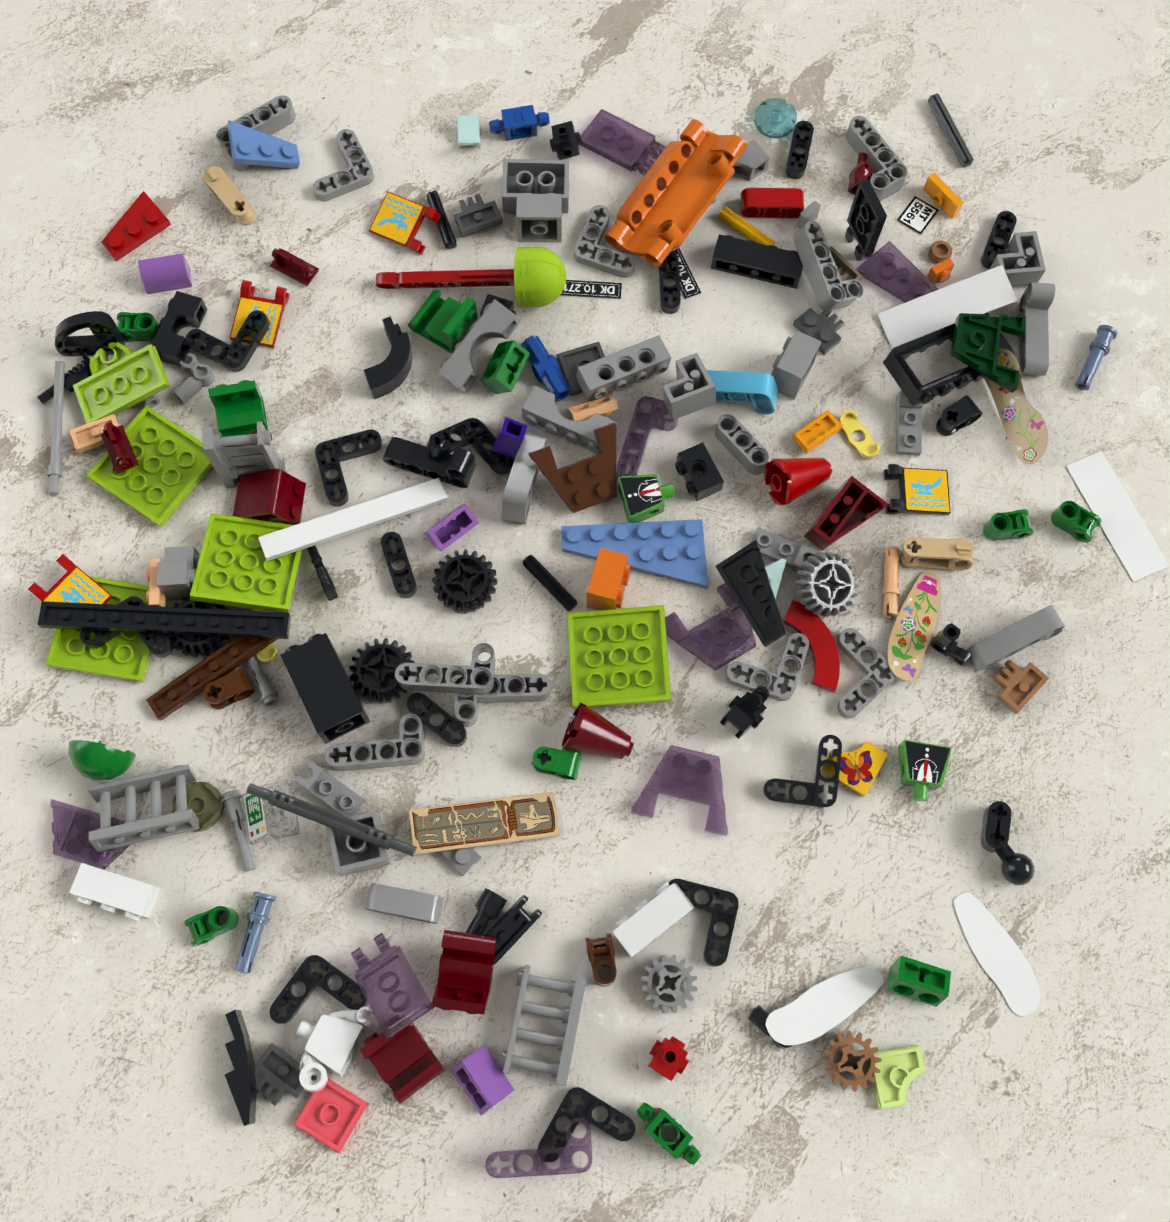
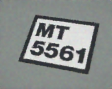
(918, 215)

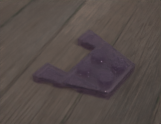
(718, 638)
(689, 777)

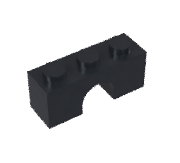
(182, 312)

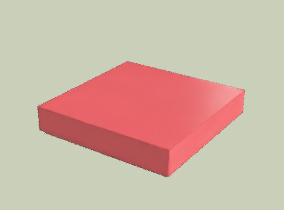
(331, 1115)

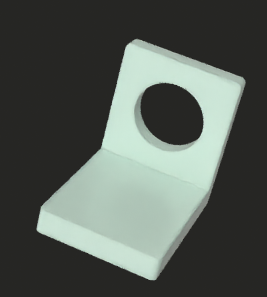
(468, 130)

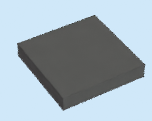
(572, 359)

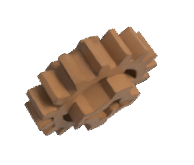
(835, 1068)

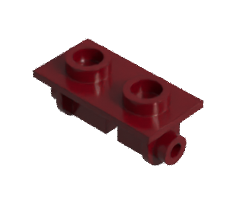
(293, 266)
(118, 447)

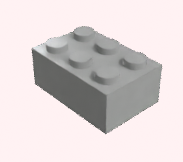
(534, 177)

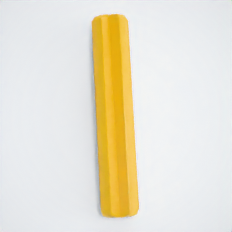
(744, 227)

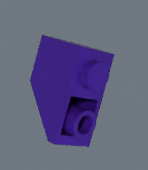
(509, 437)

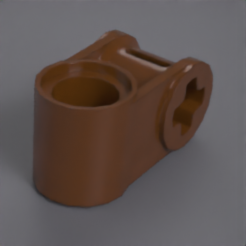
(231, 688)
(601, 957)

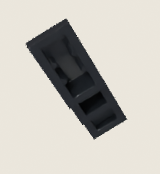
(242, 1078)

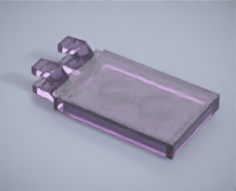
(621, 142)
(391, 987)

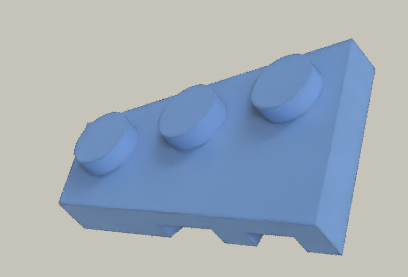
(260, 149)

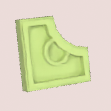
(897, 1071)

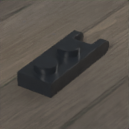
(512, 927)

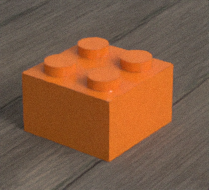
(608, 580)

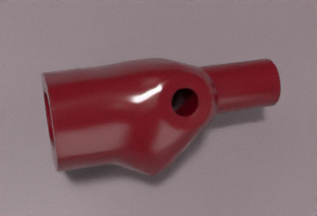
(860, 172)

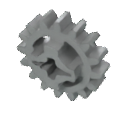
(676, 994)

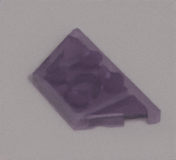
(71, 835)

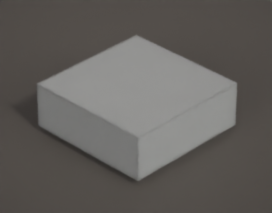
(809, 214)

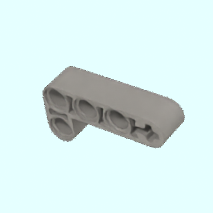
(266, 118)
(885, 165)
(821, 271)
(1035, 339)
(522, 480)
(1020, 635)
(446, 673)
(502, 694)
(376, 748)

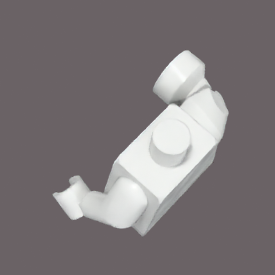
(330, 1045)

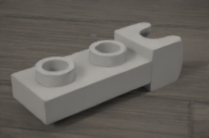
(908, 426)
(776, 548)
(331, 791)

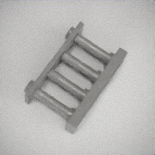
(227, 465)
(146, 829)
(564, 1042)

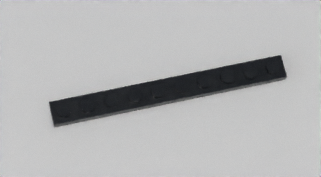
(164, 620)

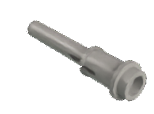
(268, 695)
(236, 817)

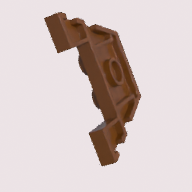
(587, 480)

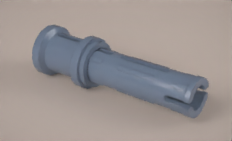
(1099, 348)
(257, 919)

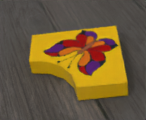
(857, 767)

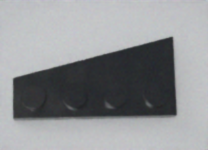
(751, 588)

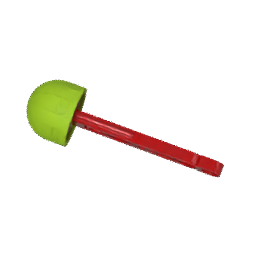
(537, 277)

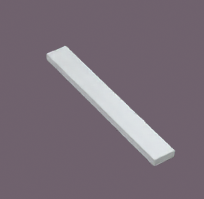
(352, 519)

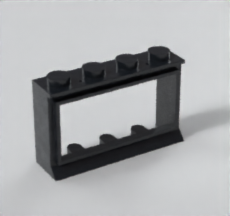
(907, 380)

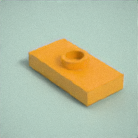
(943, 195)
(817, 432)

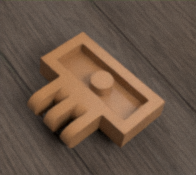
(1019, 684)

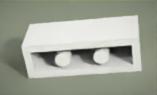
(114, 892)
(652, 918)

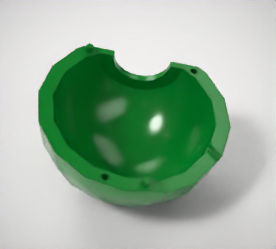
(97, 761)

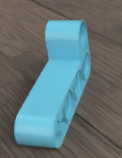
(746, 387)

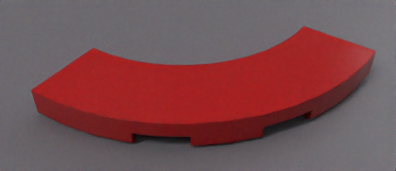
(821, 643)

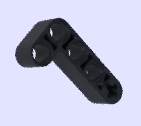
(413, 457)

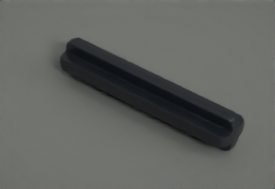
(443, 223)
(550, 582)

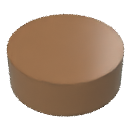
(940, 251)

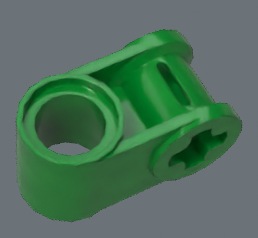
(134, 326)
(1078, 521)
(1012, 524)
(561, 762)
(206, 925)

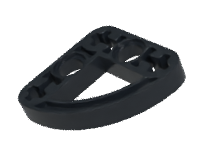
(100, 324)

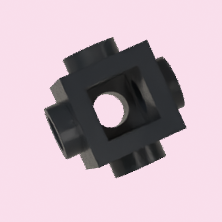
(565, 140)

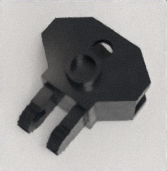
(747, 710)

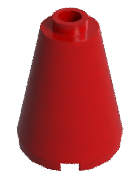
(795, 477)

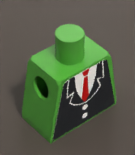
(643, 496)
(922, 766)

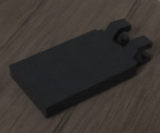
(865, 220)

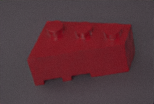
(845, 511)

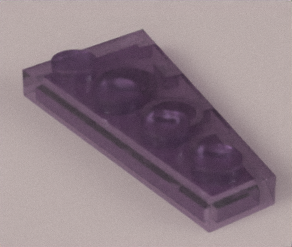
(896, 274)

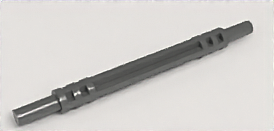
(331, 819)

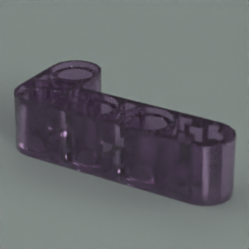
(640, 440)
(539, 1155)

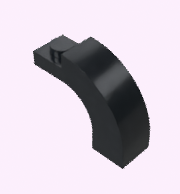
(396, 367)

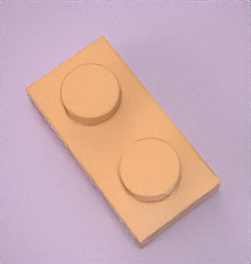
(589, 408)
(88, 435)
(154, 595)

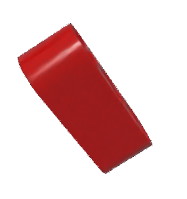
(772, 202)

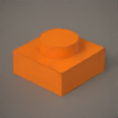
(941, 271)

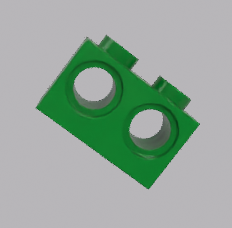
(505, 367)
(919, 981)

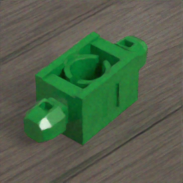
(689, 1152)

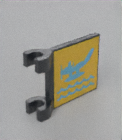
(920, 490)

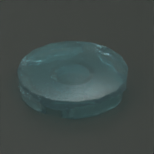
(775, 118)

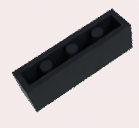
(757, 261)

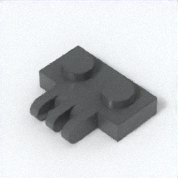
(477, 216)
(820, 328)
(280, 1074)

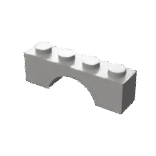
(751, 163)
(494, 323)
(541, 410)

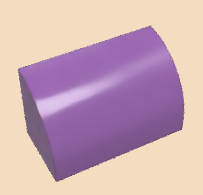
(165, 273)
(451, 527)
(482, 1079)

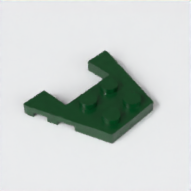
(977, 345)

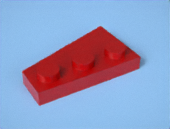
(135, 227)

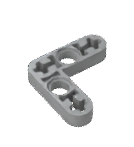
(351, 173)
(592, 245)
(872, 677)
(773, 679)

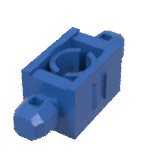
(519, 122)

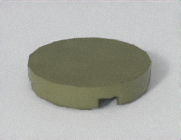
(205, 803)

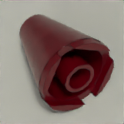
(595, 735)

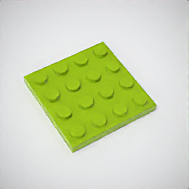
(167, 470)
(235, 568)
(619, 657)
(120, 658)

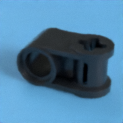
(958, 416)

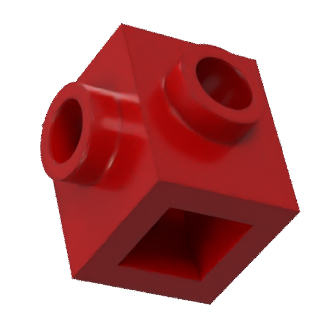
(659, 1063)

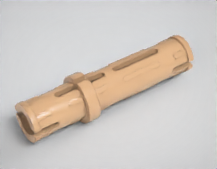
(891, 576)

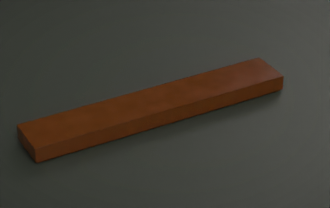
(208, 670)

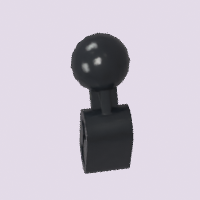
(1015, 866)

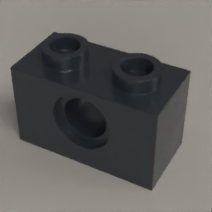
(699, 459)

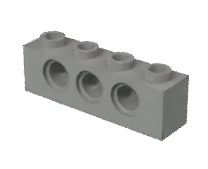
(610, 366)

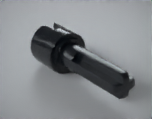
(488, 908)

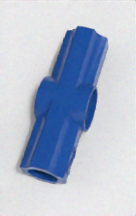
(546, 368)

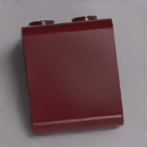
(270, 496)
(465, 972)
(402, 1061)

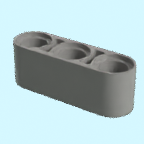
(737, 434)
(404, 903)

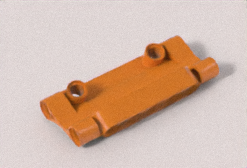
(675, 193)

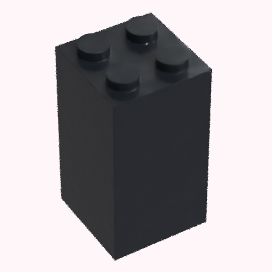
(324, 687)

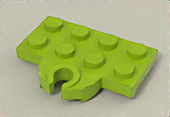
(120, 382)

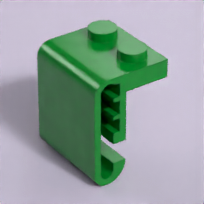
(443, 320)
(238, 408)

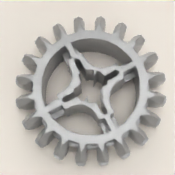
(825, 601)

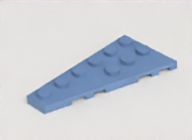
(653, 548)

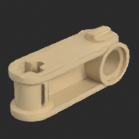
(229, 195)
(937, 553)

